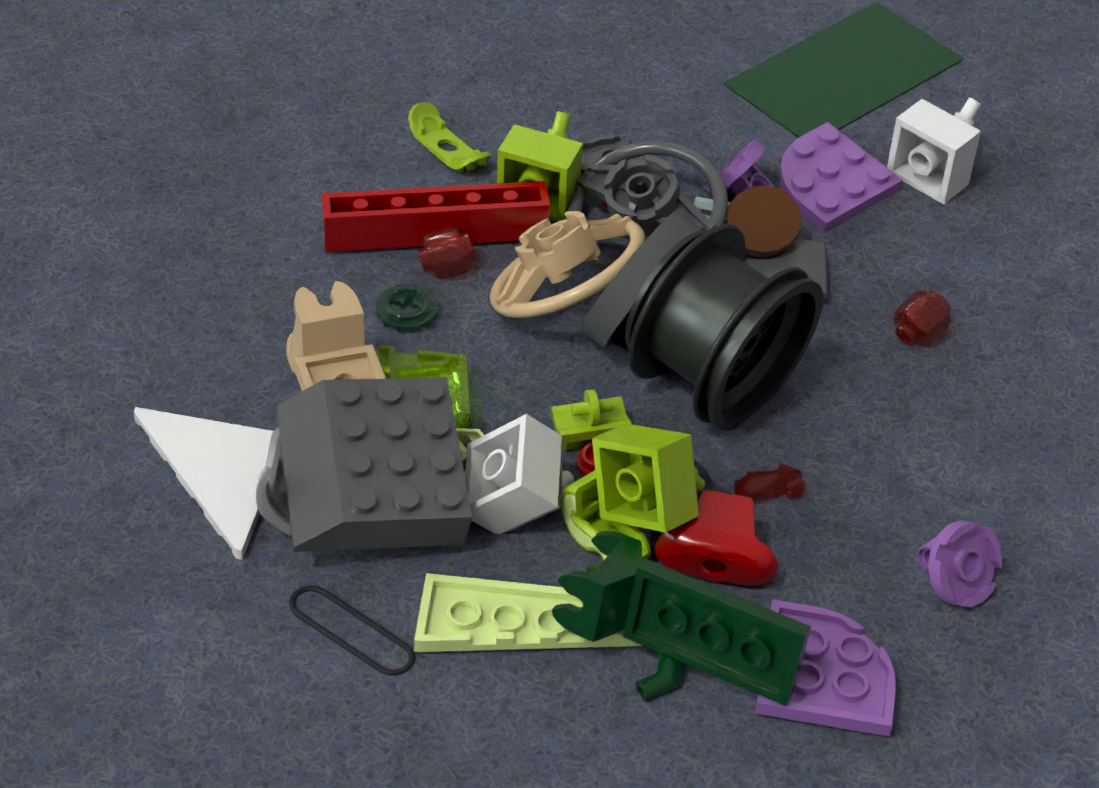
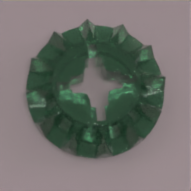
(397, 298)

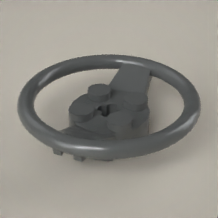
(647, 187)

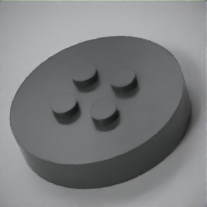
(611, 310)

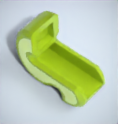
(583, 519)

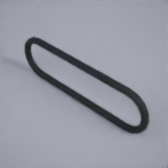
(342, 643)

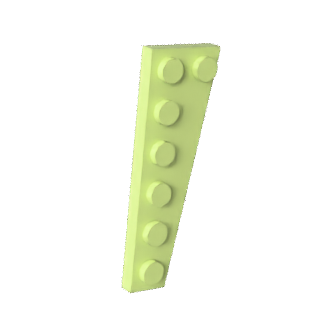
(495, 616)

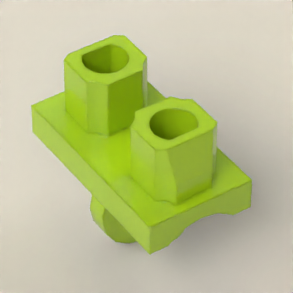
(587, 418)

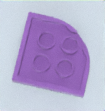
(833, 177)
(841, 676)

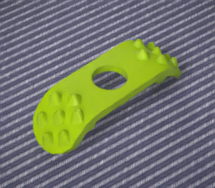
(431, 132)

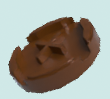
(767, 220)

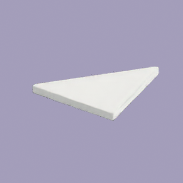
(216, 467)

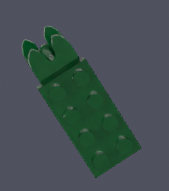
(683, 619)

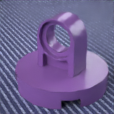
(742, 172)
(962, 562)

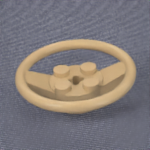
(550, 253)

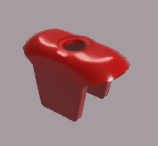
(719, 543)

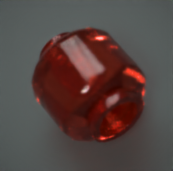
(447, 252)
(922, 318)

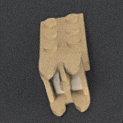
(330, 339)

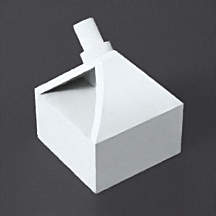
(935, 148)
(515, 475)

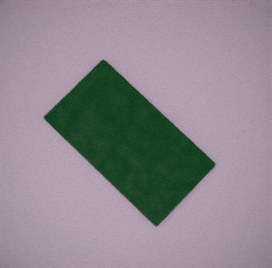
(843, 71)

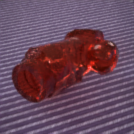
(767, 484)

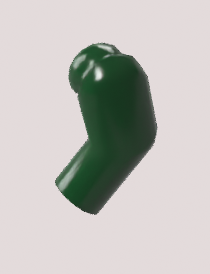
(667, 678)

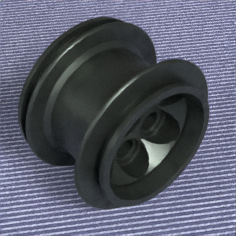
(722, 325)

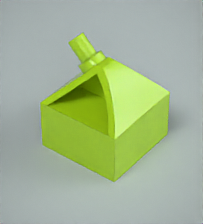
(542, 156)
(646, 477)

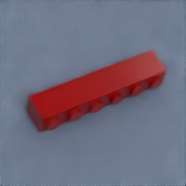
(406, 215)

